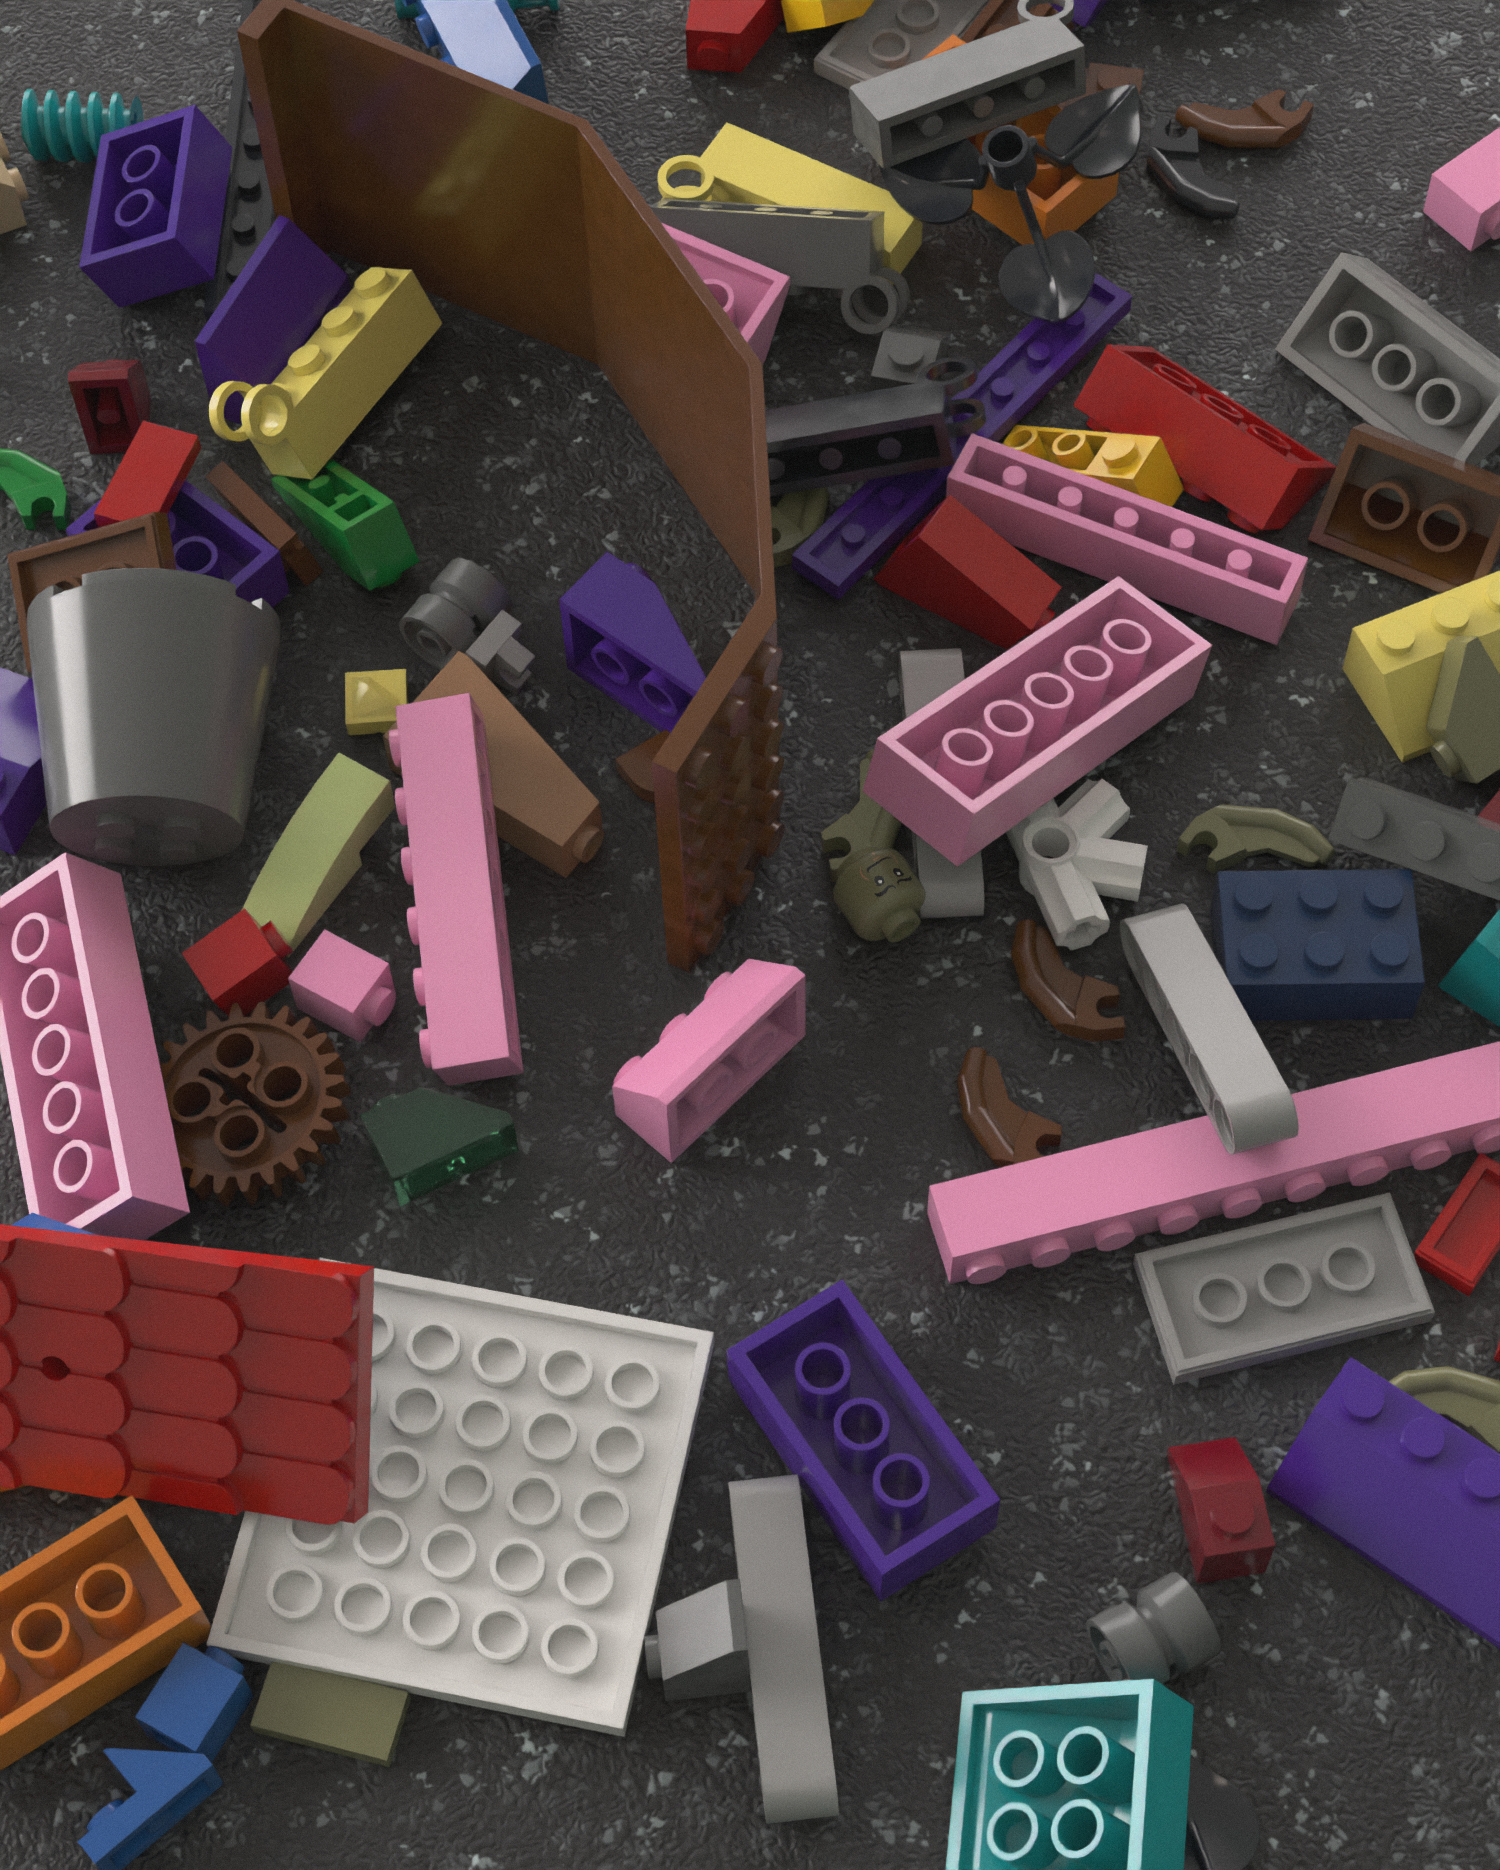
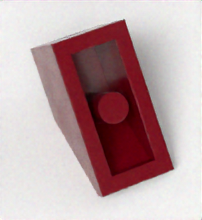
(110, 402)
(1221, 1509)

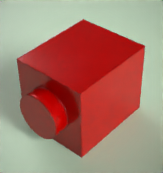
(241, 962)

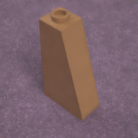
(535, 794)

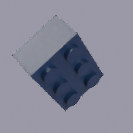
(1319, 943)

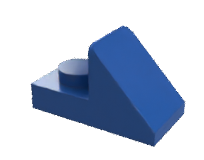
(165, 1792)

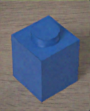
(196, 1702)

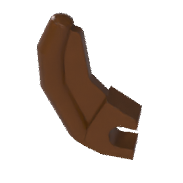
(1256, 126)
(1059, 993)
(997, 1123)

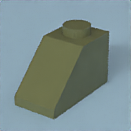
(1466, 712)

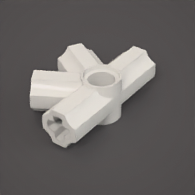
(1083, 861)

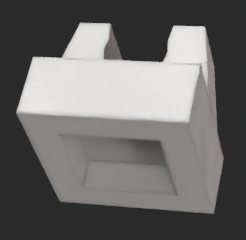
(501, 654)

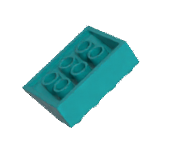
(1071, 1778)

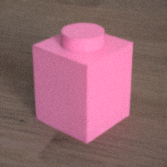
(343, 986)

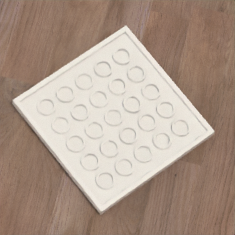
(509, 1514)

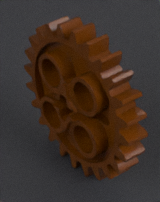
(283, 1059)

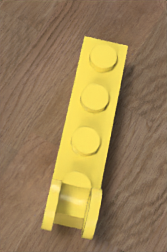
(758, 171)
(334, 375)

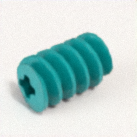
(72, 128)

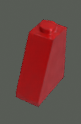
(728, 32)
(970, 576)

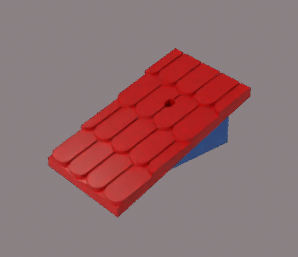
(184, 1373)

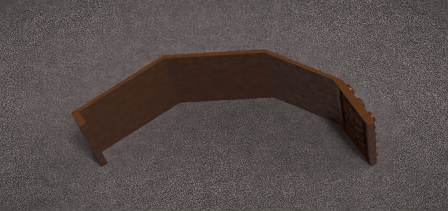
(549, 235)

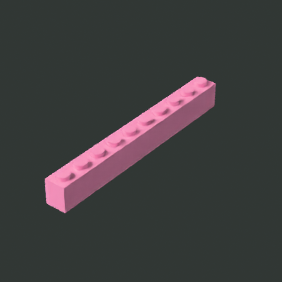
(1185, 1174)

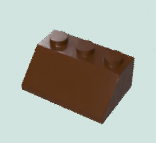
(1411, 511)

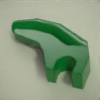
(33, 488)

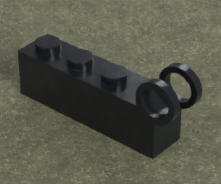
(872, 431)

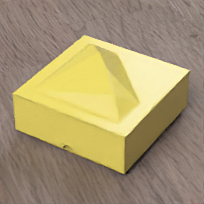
(372, 700)

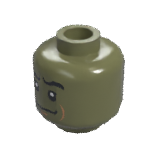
(879, 894)

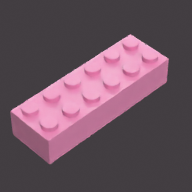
(1035, 720)
(84, 1057)

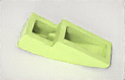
(320, 848)

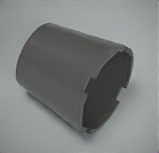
(150, 712)

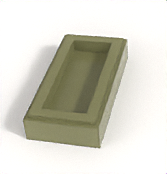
(331, 1712)

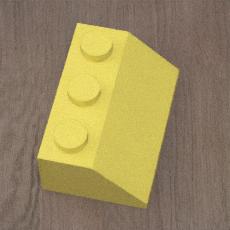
(1400, 657)

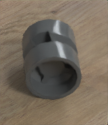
(454, 612)
(1162, 1632)

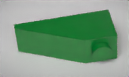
(351, 523)

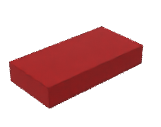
(148, 474)
(1466, 1231)

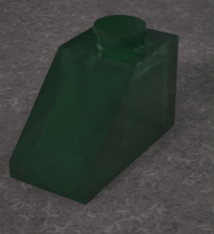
(434, 1139)

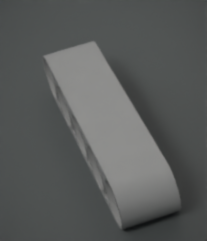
(948, 888)
(1209, 1029)
(783, 1650)

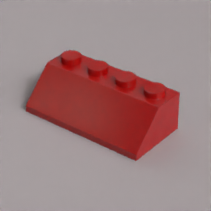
(1208, 436)

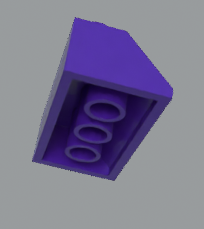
(1401, 1493)

